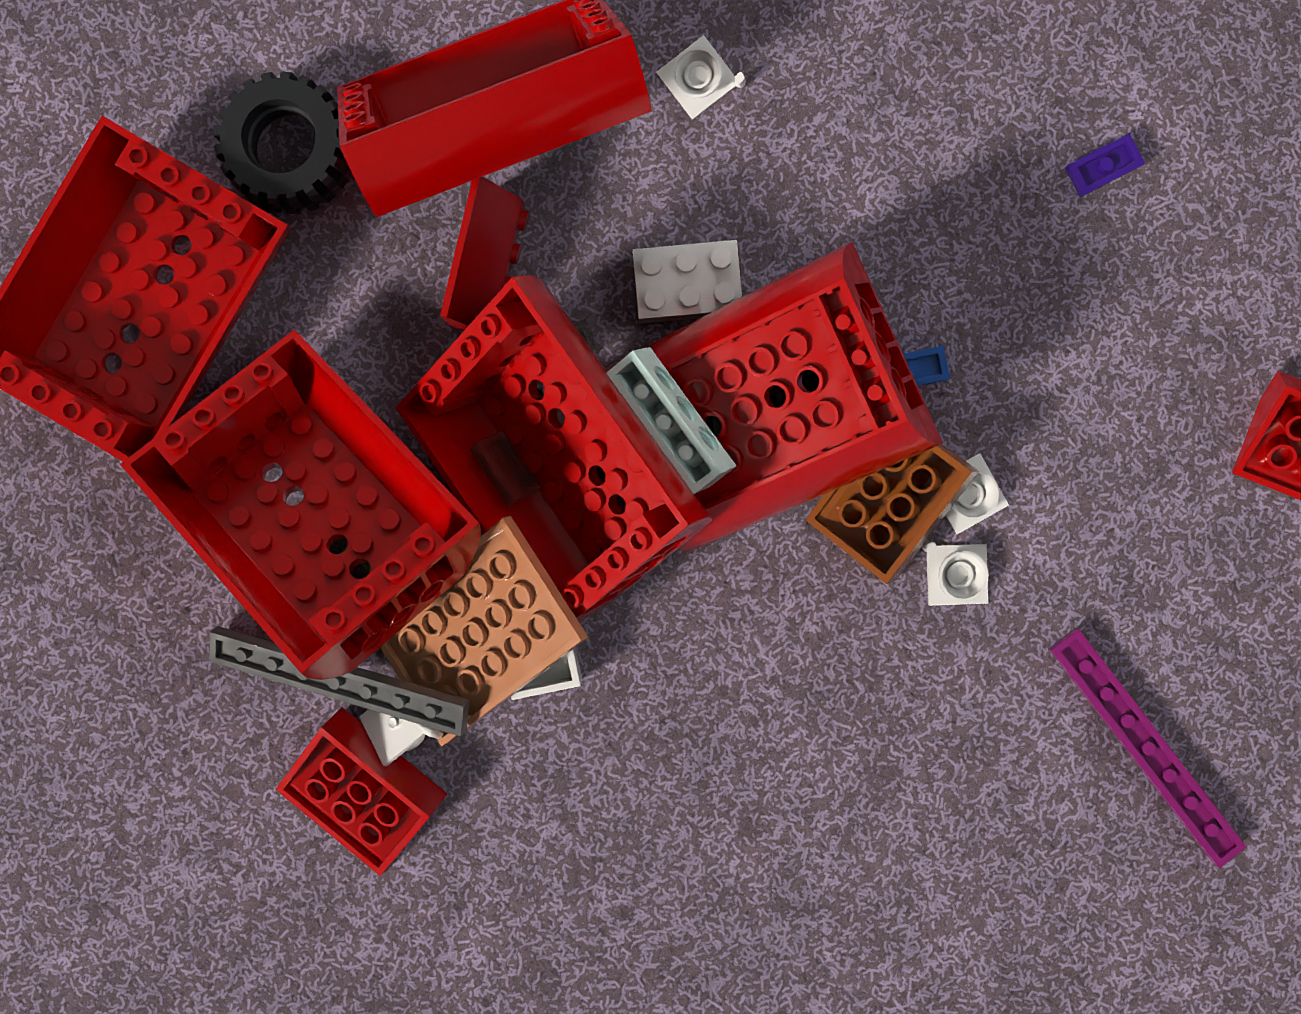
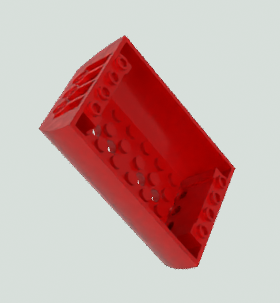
(489, 102)
(97, 271)
(818, 440)
(356, 487)
(573, 519)

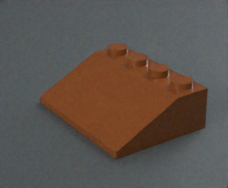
(893, 511)

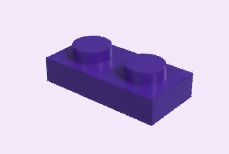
(1104, 165)

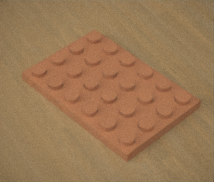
(488, 628)

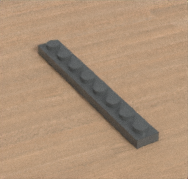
(358, 687)

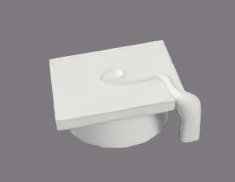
(699, 77)
(979, 499)
(956, 574)
(394, 735)

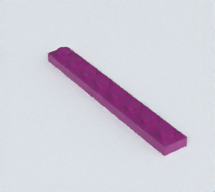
(1147, 748)

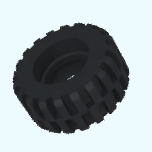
(248, 117)

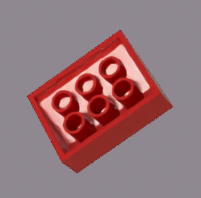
(483, 251)
(1274, 438)
(356, 797)

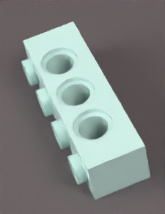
(671, 419)

